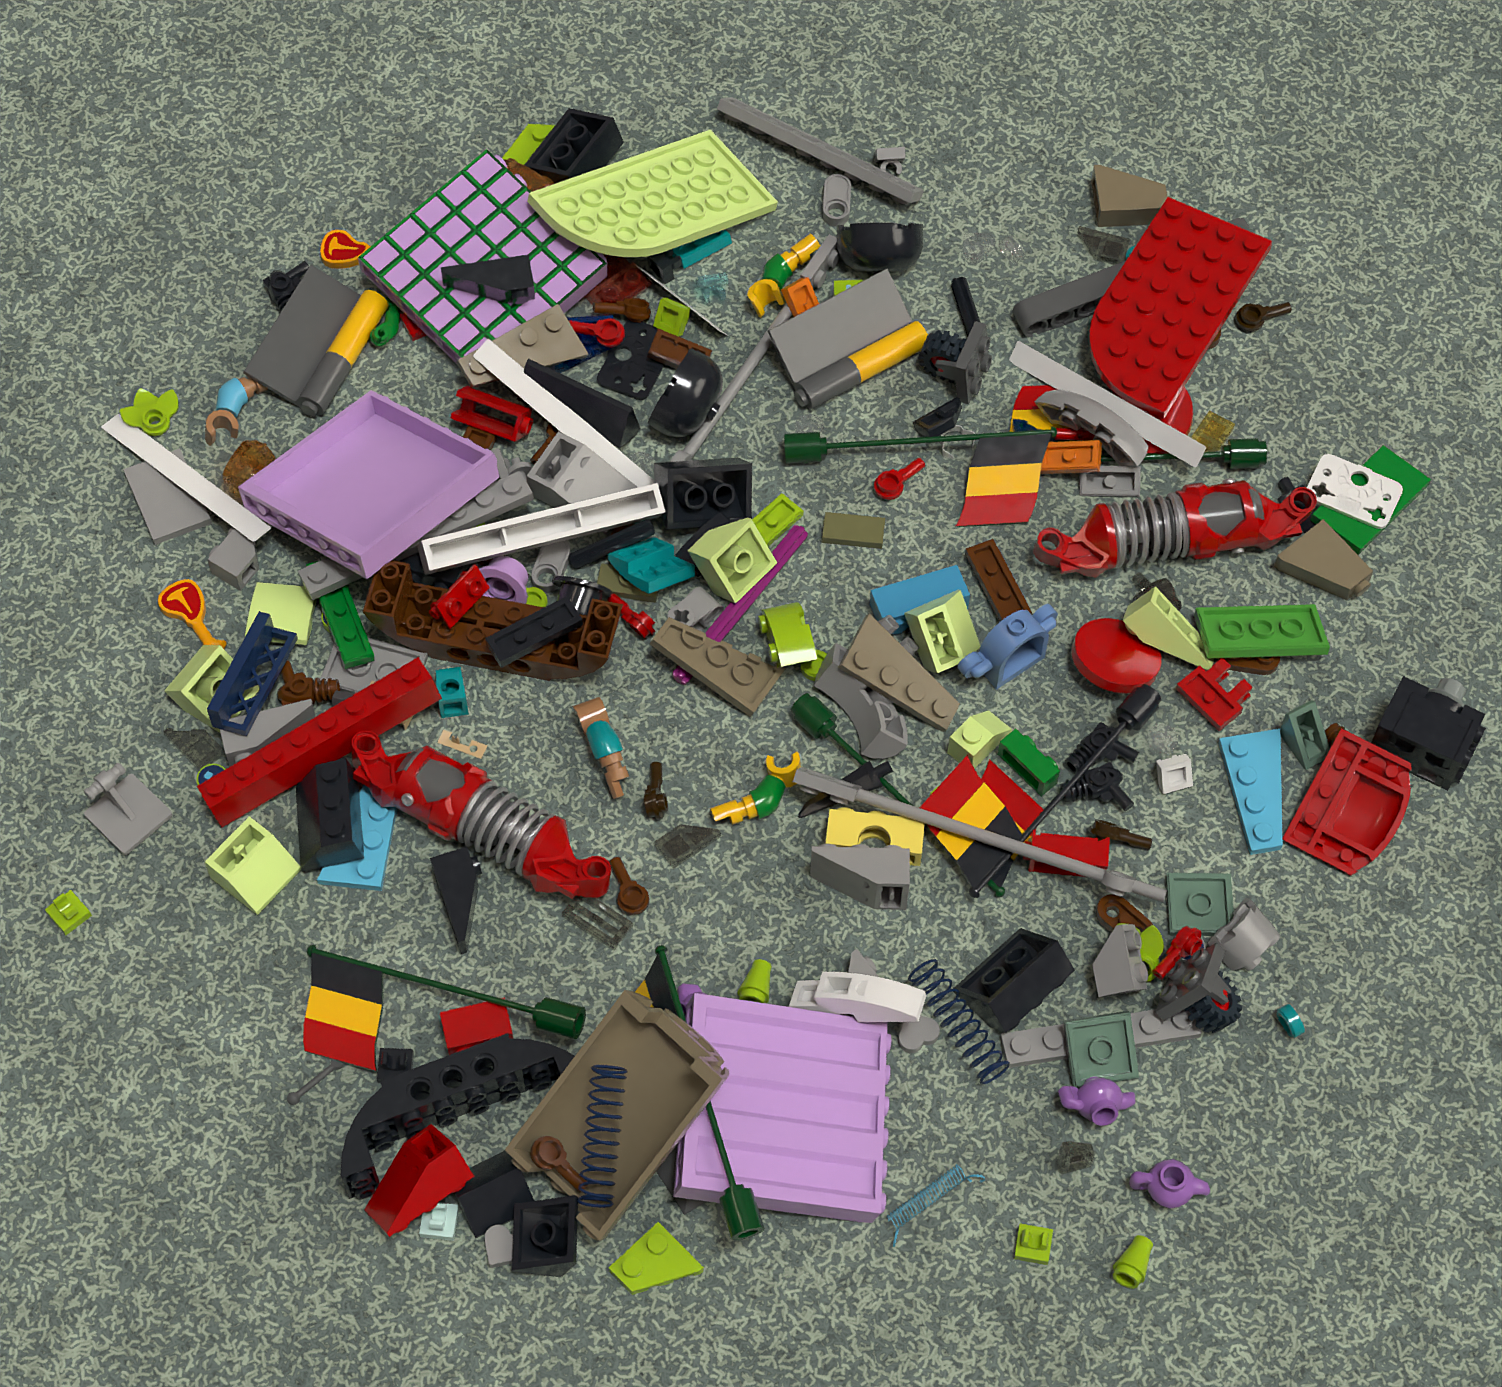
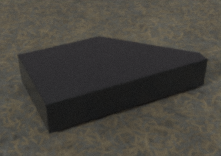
(939, 420)

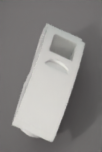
(862, 995)

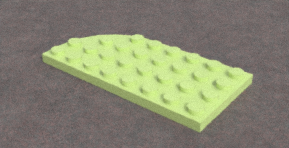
(655, 199)

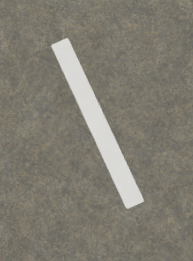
(556, 412)
(1145, 424)
(187, 478)

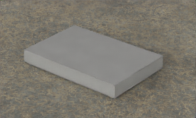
(163, 504)
(387, 659)

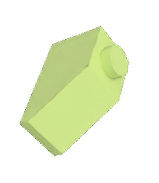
(977, 737)

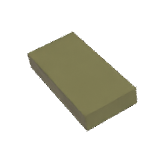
(853, 530)

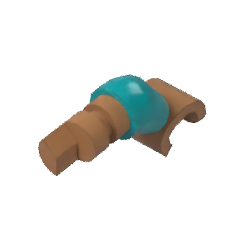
(603, 742)

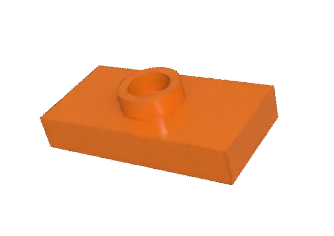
(1072, 457)

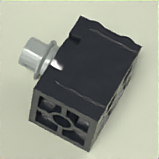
(1431, 730)

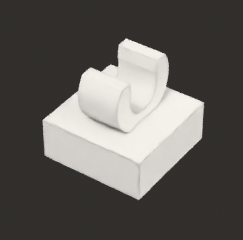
(1174, 773)

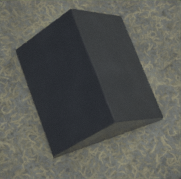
(492, 1192)
(545, 1236)

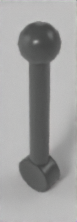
(294, 1097)

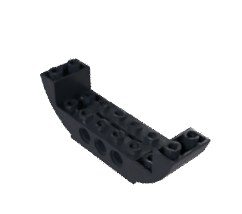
(440, 1094)

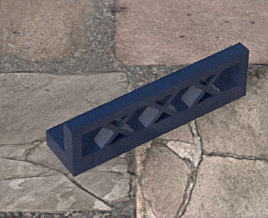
(240, 674)

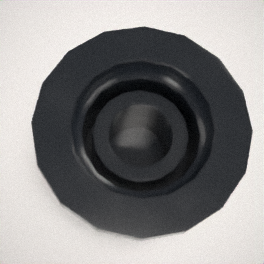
(580, 592)

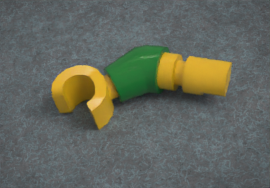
(777, 272)
(764, 798)

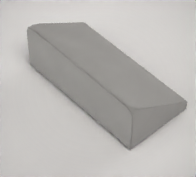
(1111, 481)

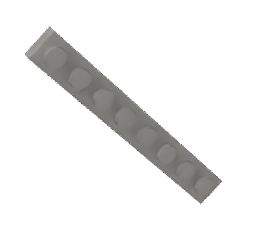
(811, 146)
(489, 503)

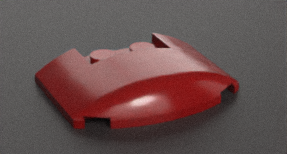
(1352, 804)

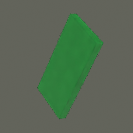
(1390, 465)

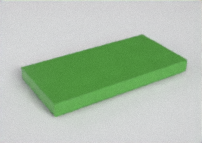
(1261, 631)

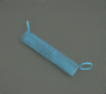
(897, 1228)

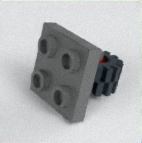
(958, 359)
(1201, 990)

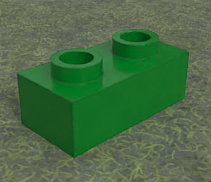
(1028, 762)

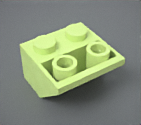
(943, 631)
(252, 865)

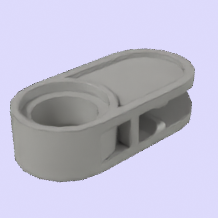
(836, 195)
(553, 560)

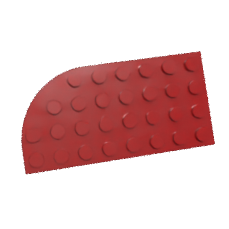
(1171, 303)

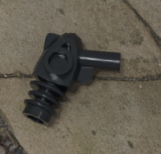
(282, 284)
(1092, 742)
(1101, 783)

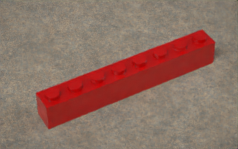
(318, 741)

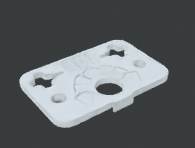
(1353, 499)

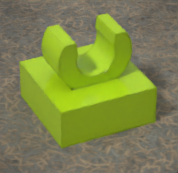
(671, 316)
(68, 912)
(1033, 1244)

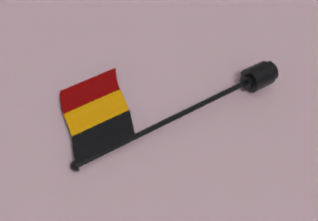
(970, 801)

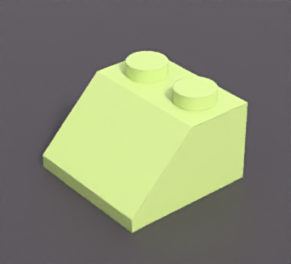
(732, 558)
(199, 681)

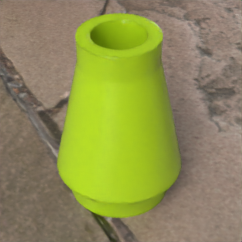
(756, 983)
(1133, 1263)

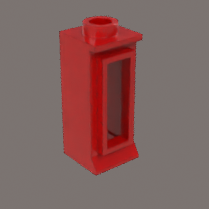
(493, 425)
(1075, 847)

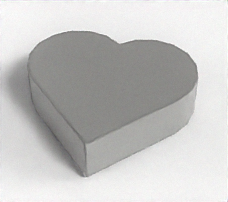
(916, 1034)
(499, 1246)

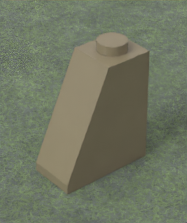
(1125, 198)
(1326, 563)

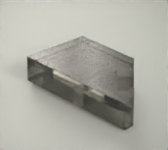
(1104, 246)
(196, 746)
(685, 842)
(1074, 1156)

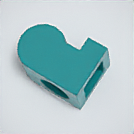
(452, 691)

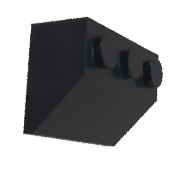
(576, 146)
(702, 489)
(329, 816)
(1015, 979)

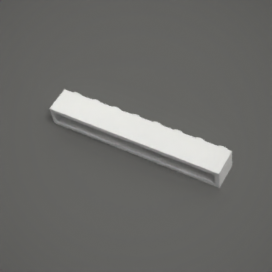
(540, 528)

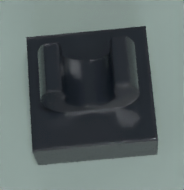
(663, 266)
(393, 1062)

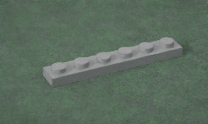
(1049, 1042)

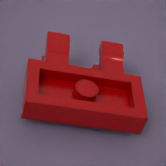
(1209, 698)

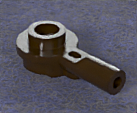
(1252, 316)
(654, 800)
(1104, 829)

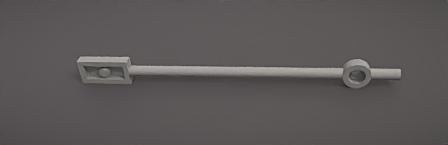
(816, 270)
(843, 792)

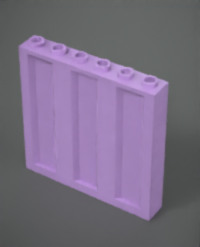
(794, 1112)

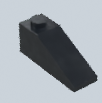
(496, 279)
(458, 886)

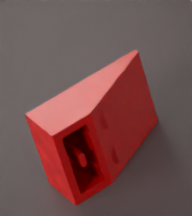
(417, 1179)

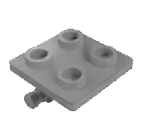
(126, 811)

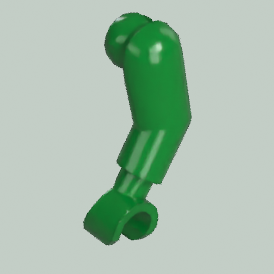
(389, 328)

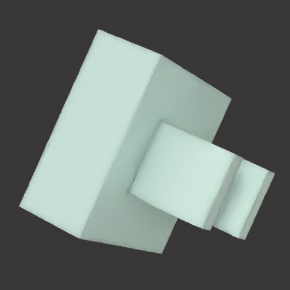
(440, 1222)

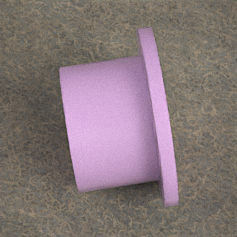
(506, 579)

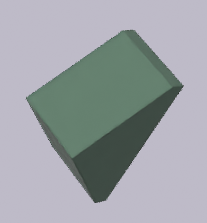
(1305, 734)

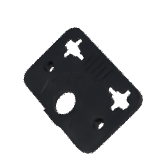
(635, 367)

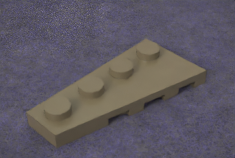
(544, 339)
(893, 672)
(730, 673)

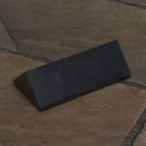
(603, 413)

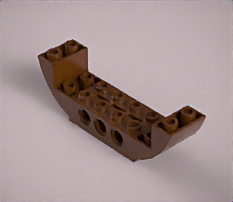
(403, 614)

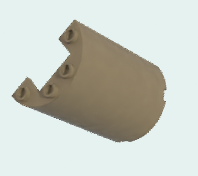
(666, 1088)

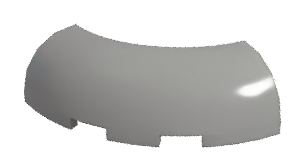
(1078, 411)
(873, 715)

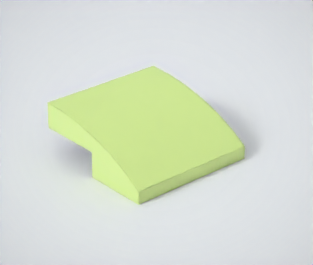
(288, 606)

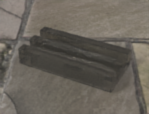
(618, 935)

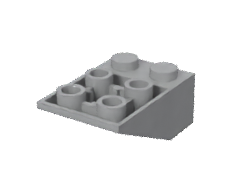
(572, 474)
(864, 873)

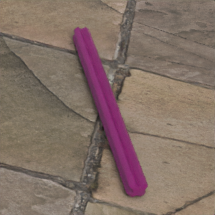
(735, 611)

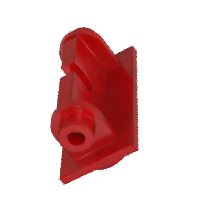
(460, 597)

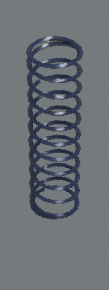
(982, 1074)
(592, 1196)

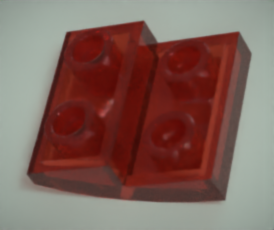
(622, 282)

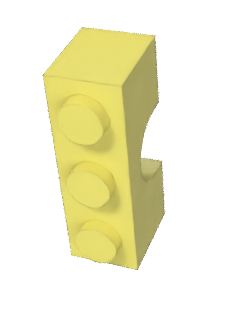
(851, 828)

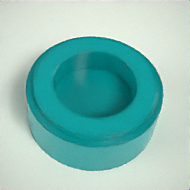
(1290, 1021)

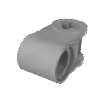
(696, 609)

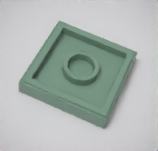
(1199, 901)
(1101, 1048)

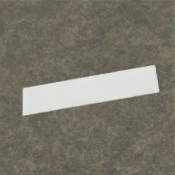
(683, 301)

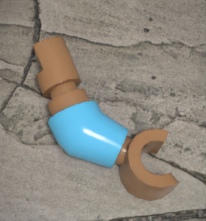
(229, 403)

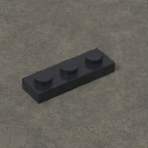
(534, 631)

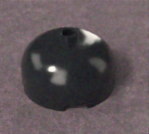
(879, 246)
(688, 397)

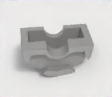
(1245, 937)

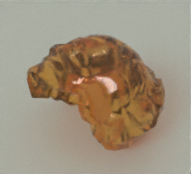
(245, 463)

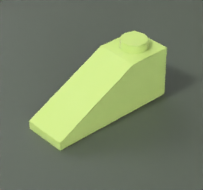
(1165, 628)

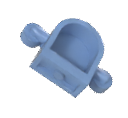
(1011, 646)

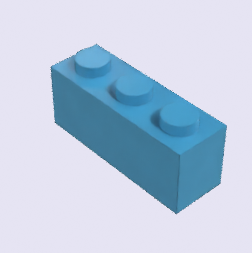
(914, 592)

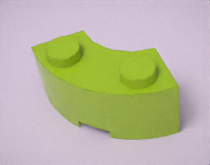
(788, 635)

